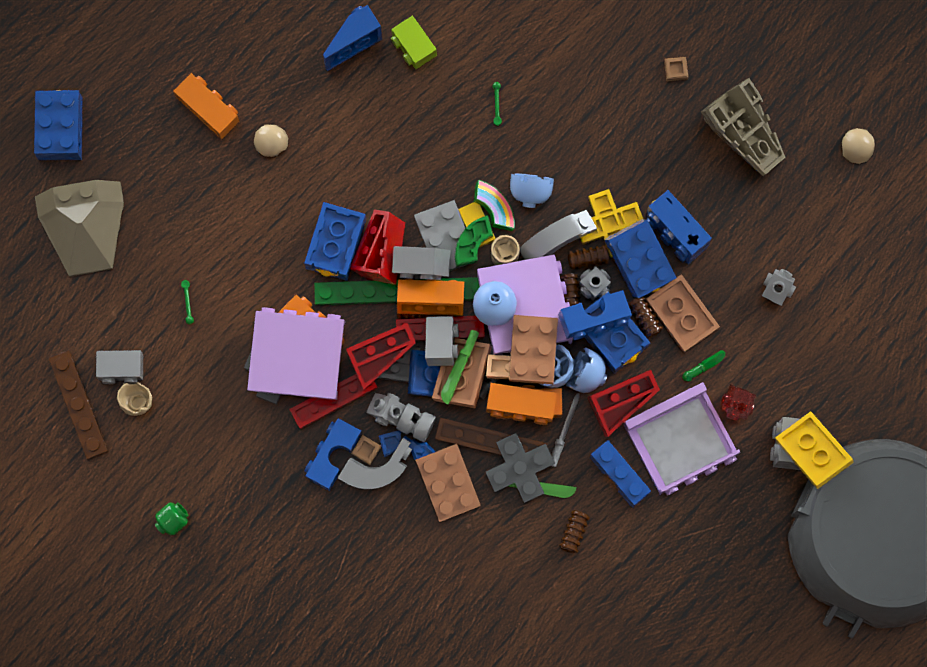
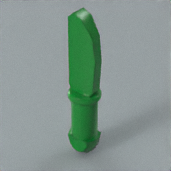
(705, 365)

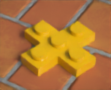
(608, 218)

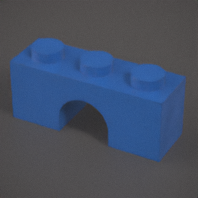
(578, 323)
(340, 437)
(619, 471)

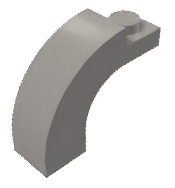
(558, 235)
(375, 477)

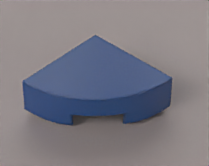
(390, 442)

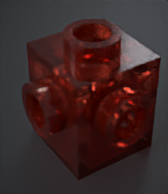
(738, 403)

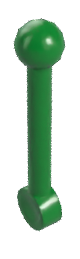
(497, 120)
(185, 285)

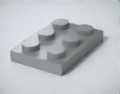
(441, 228)

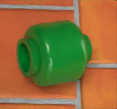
(171, 518)

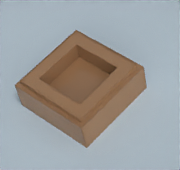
(676, 69)
(366, 450)

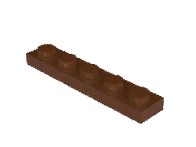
(78, 405)
(477, 437)

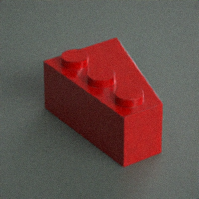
(376, 248)
(379, 353)
(621, 400)

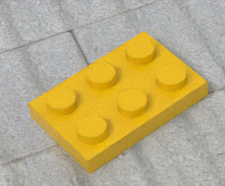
(814, 450)

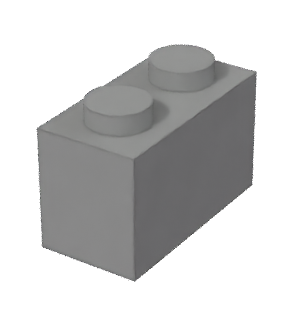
(441, 341)
(119, 366)

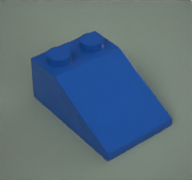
(354, 36)

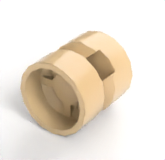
(504, 250)

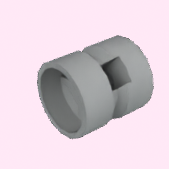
(423, 426)

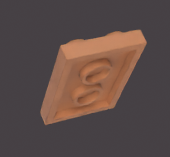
(682, 313)
(533, 349)
(471, 379)
(448, 482)

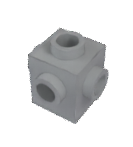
(594, 291)
(773, 291)
(386, 409)

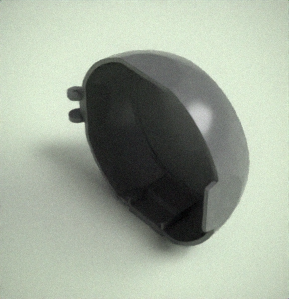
(865, 537)

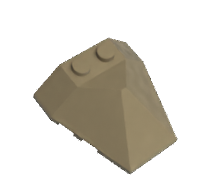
(744, 127)
(83, 223)

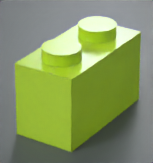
(413, 42)

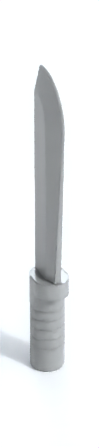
(559, 443)

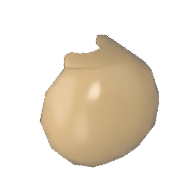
(270, 140)
(858, 145)
(134, 399)

